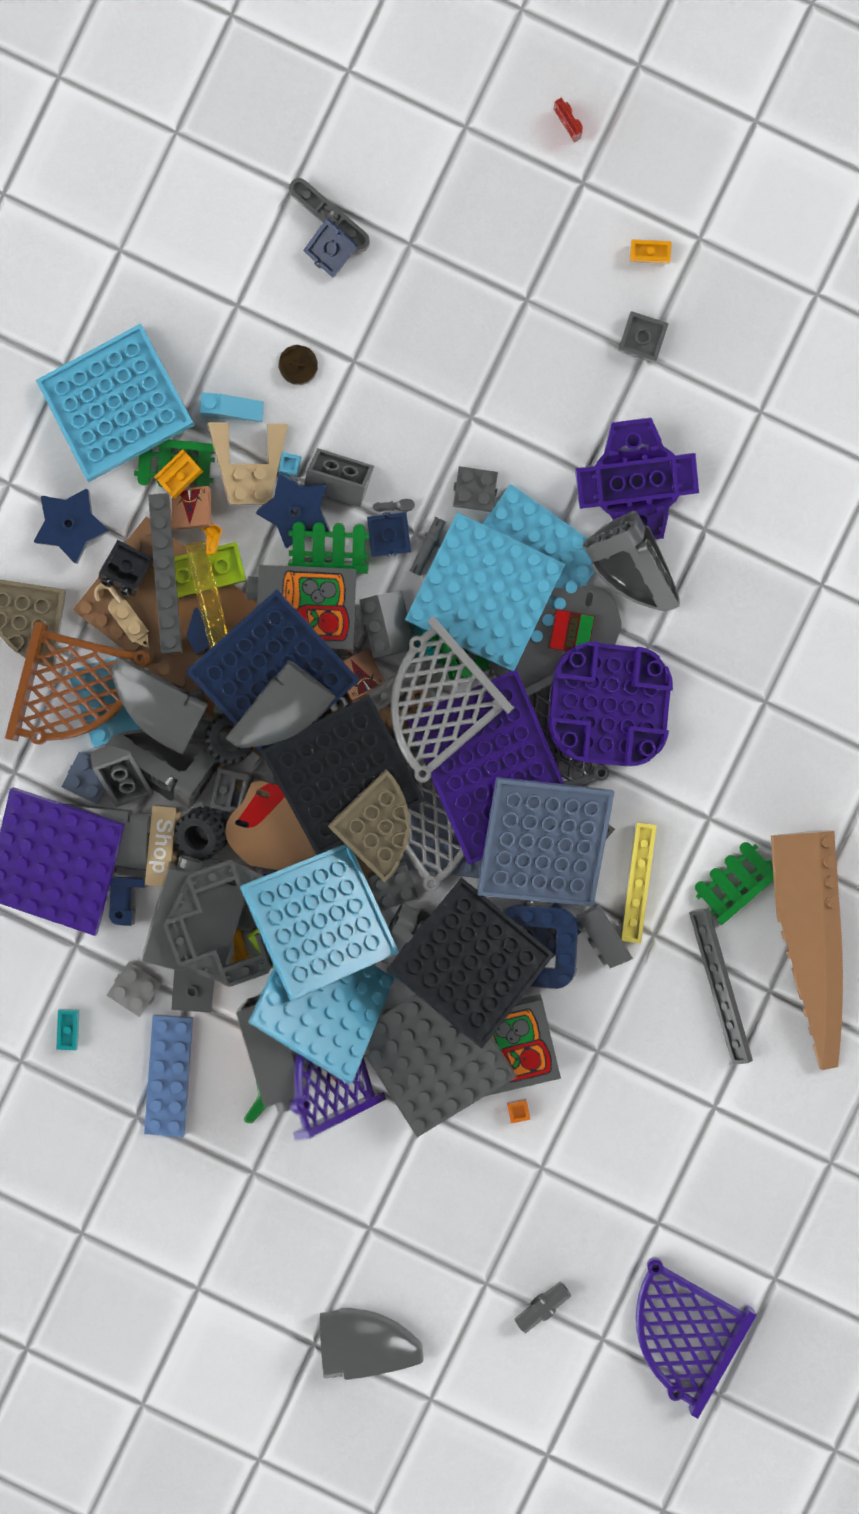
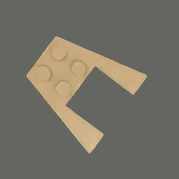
(248, 482)

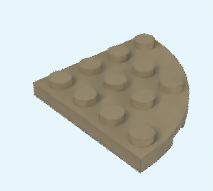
(22, 606)
(376, 825)

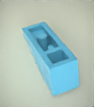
(231, 407)

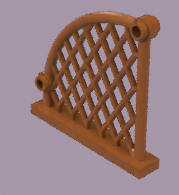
(39, 637)

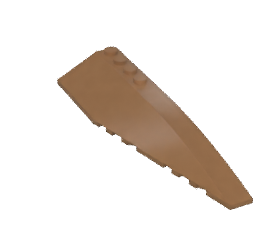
(812, 929)

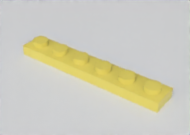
(638, 882)

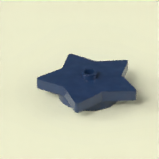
(292, 495)
(84, 524)

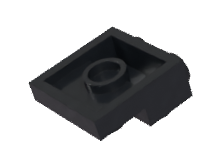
(125, 568)

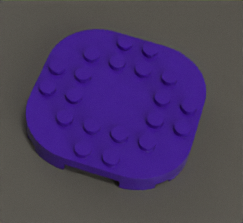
(610, 704)

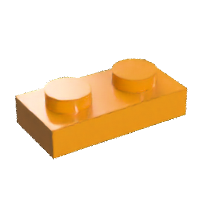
(650, 251)

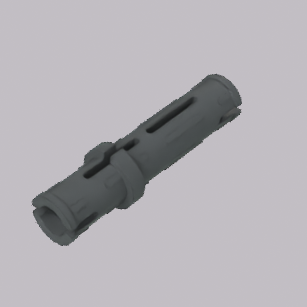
(427, 546)

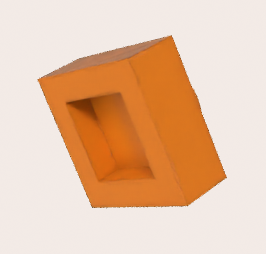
(518, 1111)

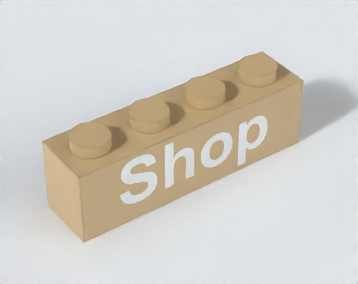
(161, 843)

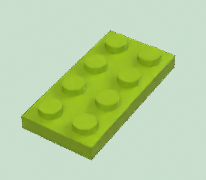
(225, 564)

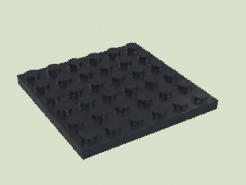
(333, 764)
(470, 962)

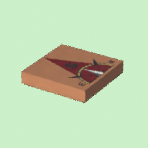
(192, 508)
(368, 673)

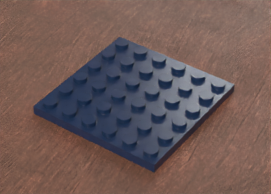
(257, 650)

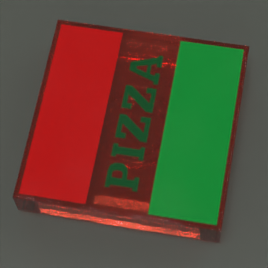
(570, 629)

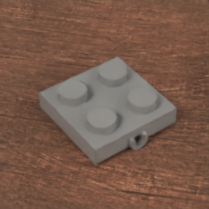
(134, 989)

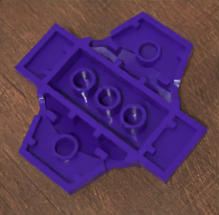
(637, 475)

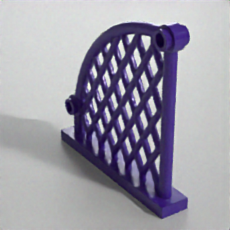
(301, 1104)
(743, 1322)

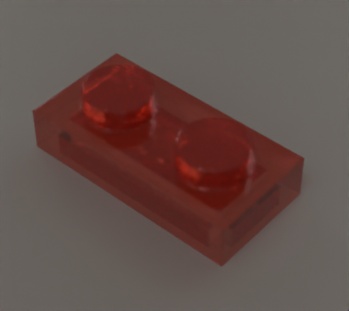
(565, 115)

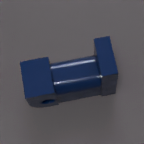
(121, 899)

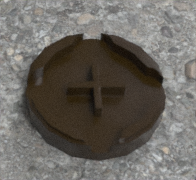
(298, 364)

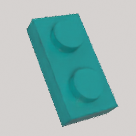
(67, 1029)

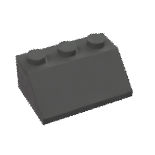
(343, 476)
(386, 624)
(120, 775)
(603, 937)

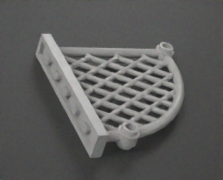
(499, 703)
(453, 863)

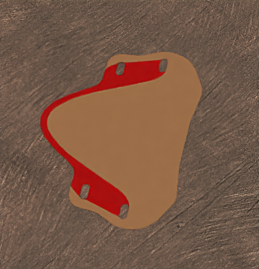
(273, 832)

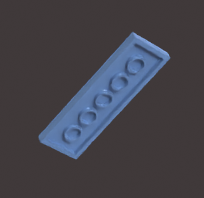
(168, 1075)

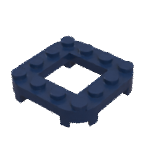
(566, 941)

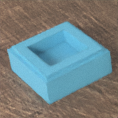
(289, 464)

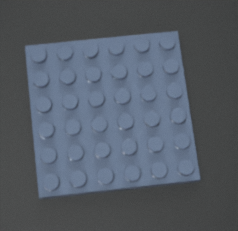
(545, 841)

